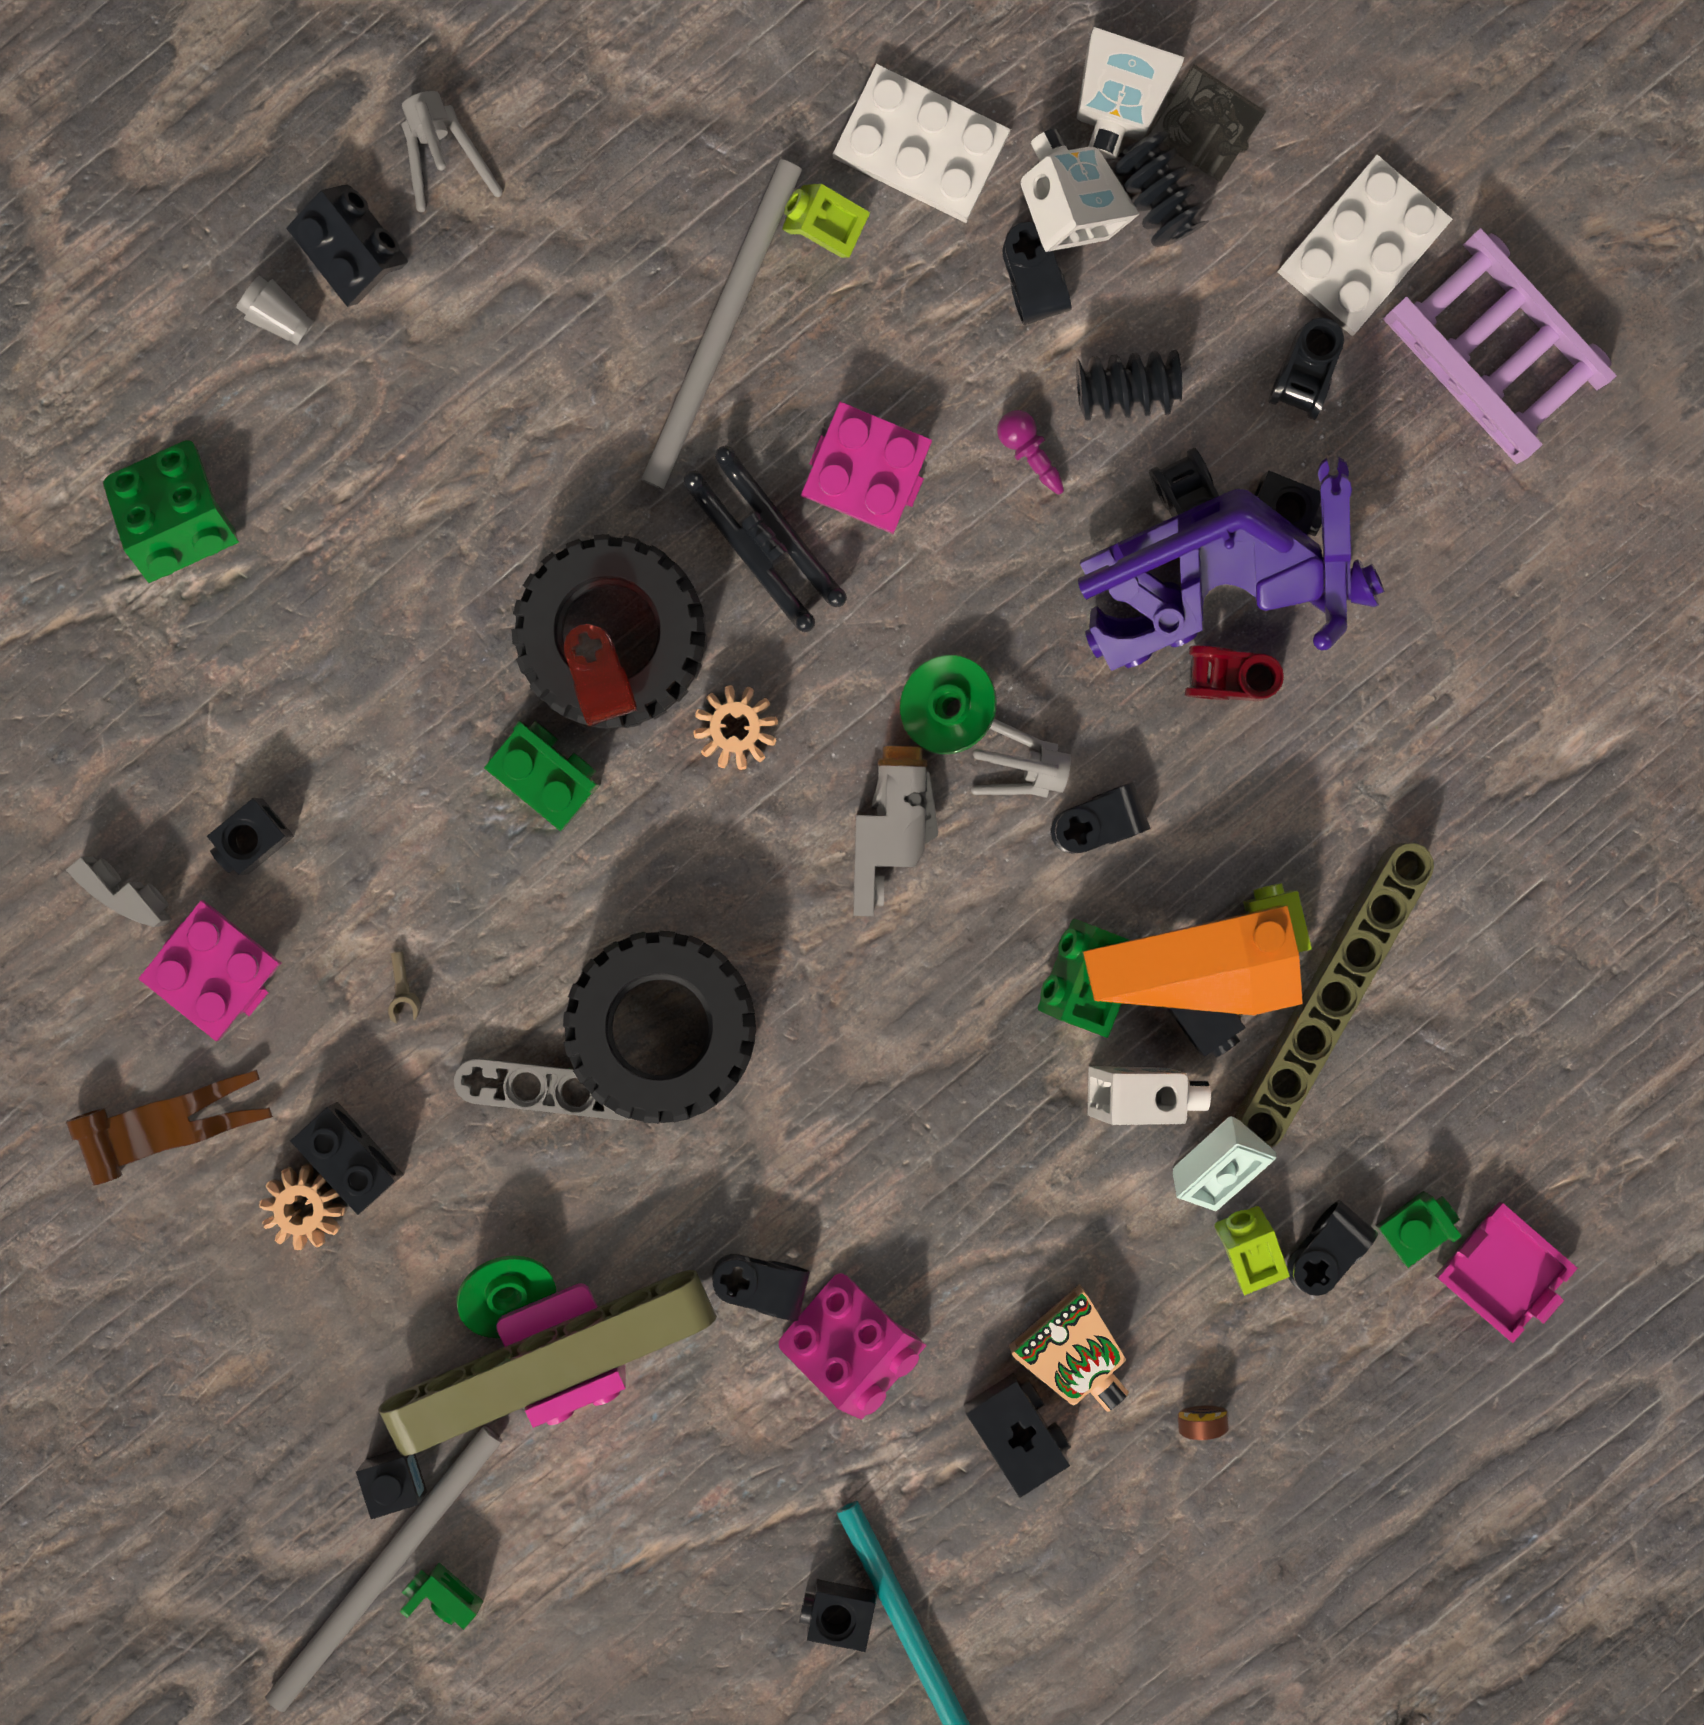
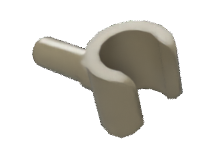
(402, 989)

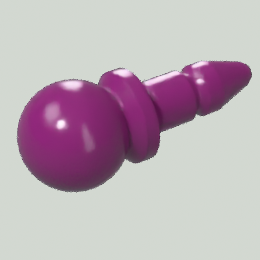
(1018, 432)

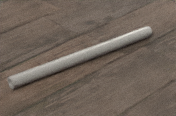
(721, 324)
(383, 1569)

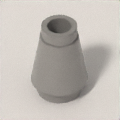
(274, 310)

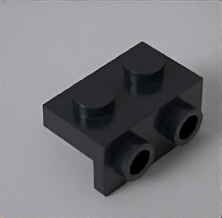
(346, 242)

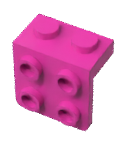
(546, 1314)
(850, 1347)

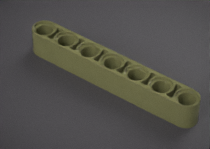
(1354, 981)
(547, 1362)

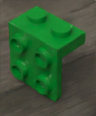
(167, 512)

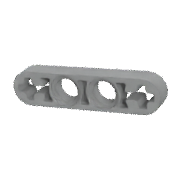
(548, 1100)

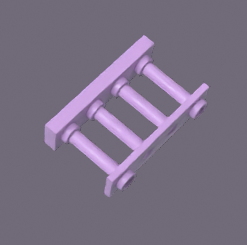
(1484, 394)

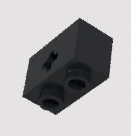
(1026, 1462)

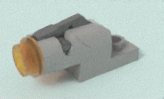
(901, 825)

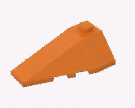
(1217, 966)

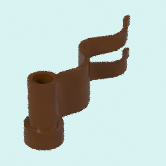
(156, 1127)

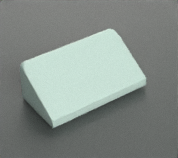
(1221, 1165)

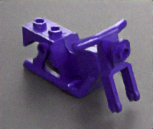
(1231, 543)

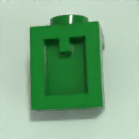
(1419, 1227)
(449, 1596)

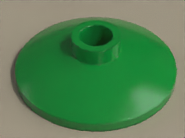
(929, 694)
(501, 1288)

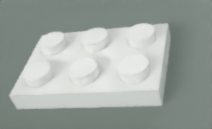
(921, 143)
(1364, 245)

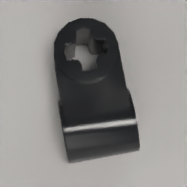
(1036, 282)
(1306, 376)
(1187, 492)
(1107, 820)
(1336, 1241)
(771, 1286)

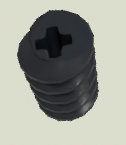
(1159, 190)
(1129, 384)

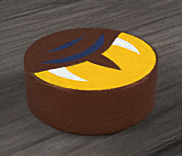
(1203, 1422)

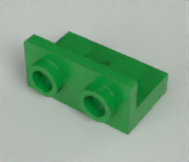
(542, 775)
(1068, 988)

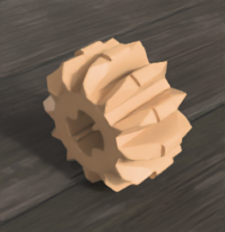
(738, 711)
(288, 1219)

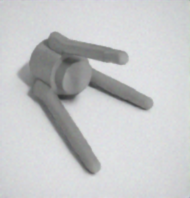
(428, 121)
(1045, 768)

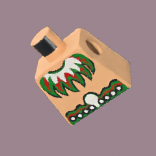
(1073, 1352)

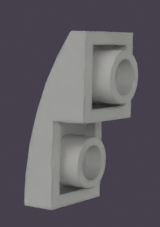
(133, 901)

